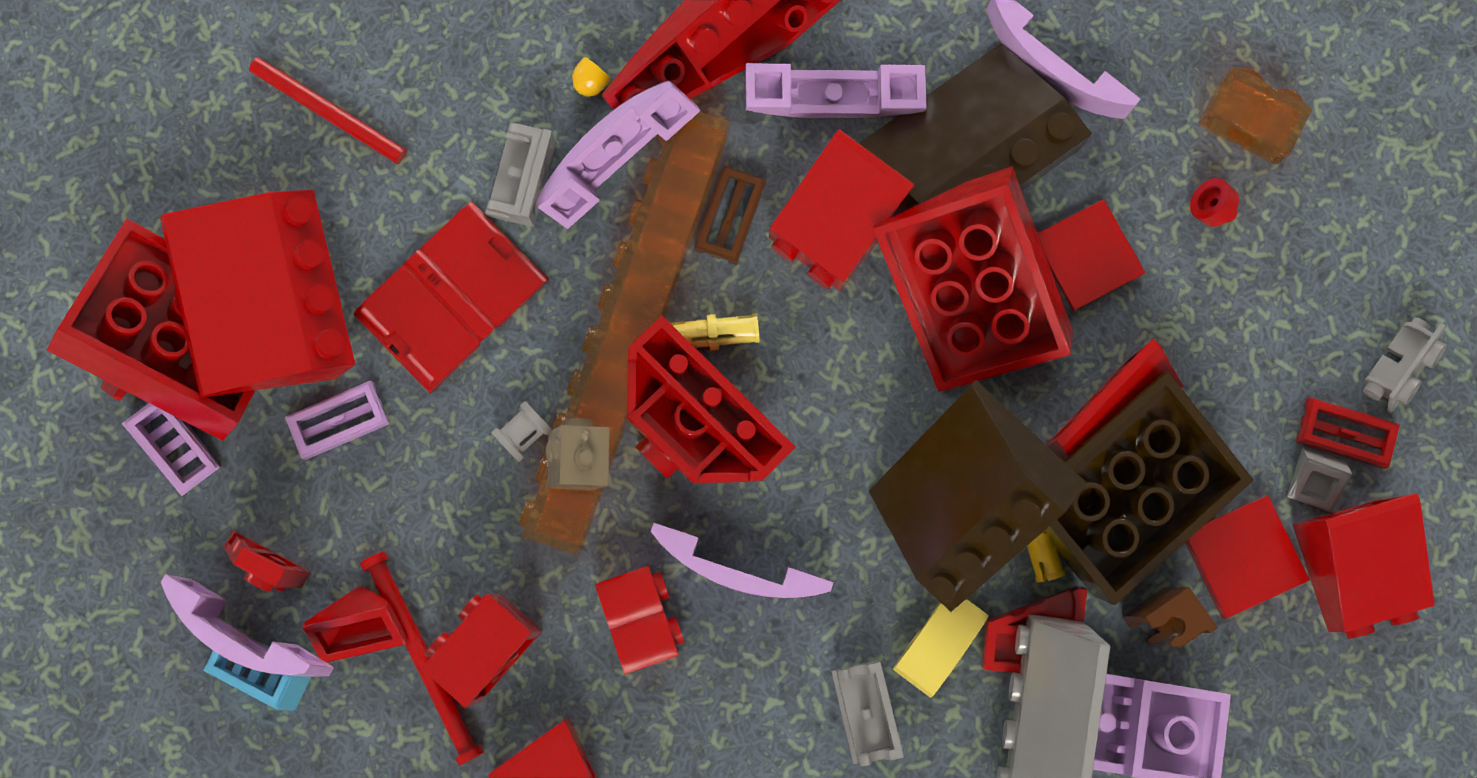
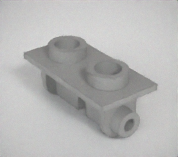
(1416, 349)

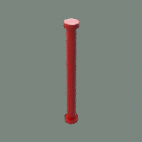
(416, 648)

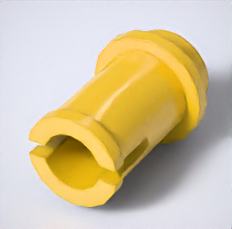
(1045, 559)

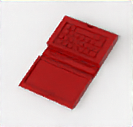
(450, 296)

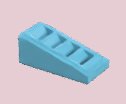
(280, 691)

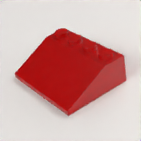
(976, 282)
(257, 293)
(134, 336)

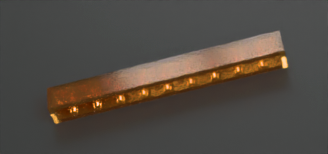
(638, 297)

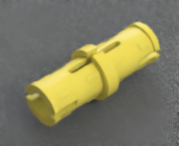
(720, 331)

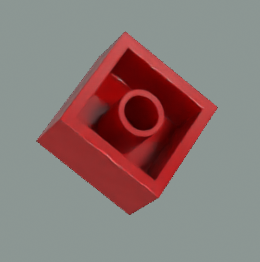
(480, 649)

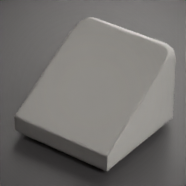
(1319, 479)

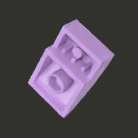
(1161, 730)

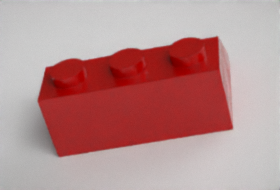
(1116, 393)

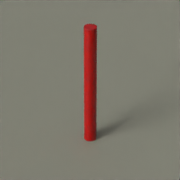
(327, 110)

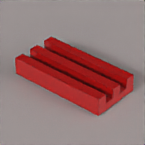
(1309, 422)

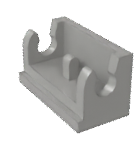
(521, 174)
(867, 713)

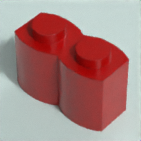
(638, 618)

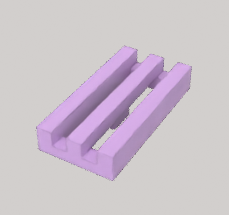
(374, 405)

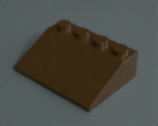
(979, 124)
(1149, 488)
(972, 495)

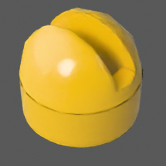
(589, 78)

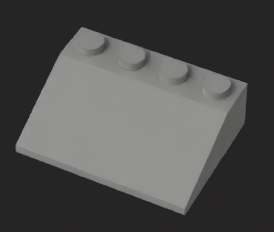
(1055, 700)

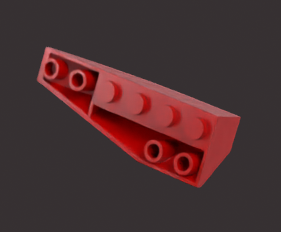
(713, 42)

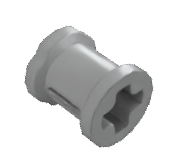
(521, 431)

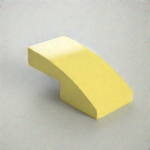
(940, 646)

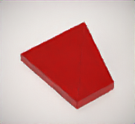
(354, 626)

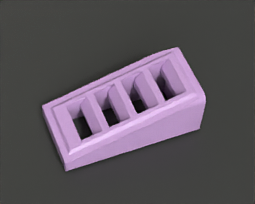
(144, 416)

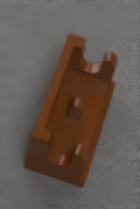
(1172, 612)

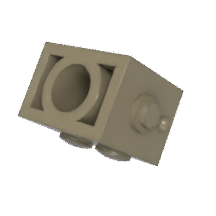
(578, 456)

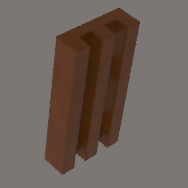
(718, 250)

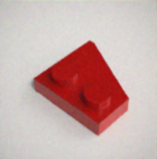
(263, 566)
(1002, 629)

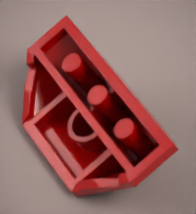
(697, 412)

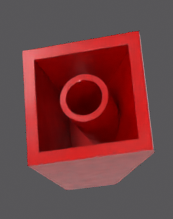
(835, 210)
(1368, 564)

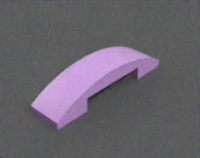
(835, 93)
(1103, 97)
(609, 145)
(794, 584)
(200, 611)

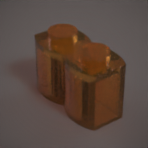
(1255, 115)

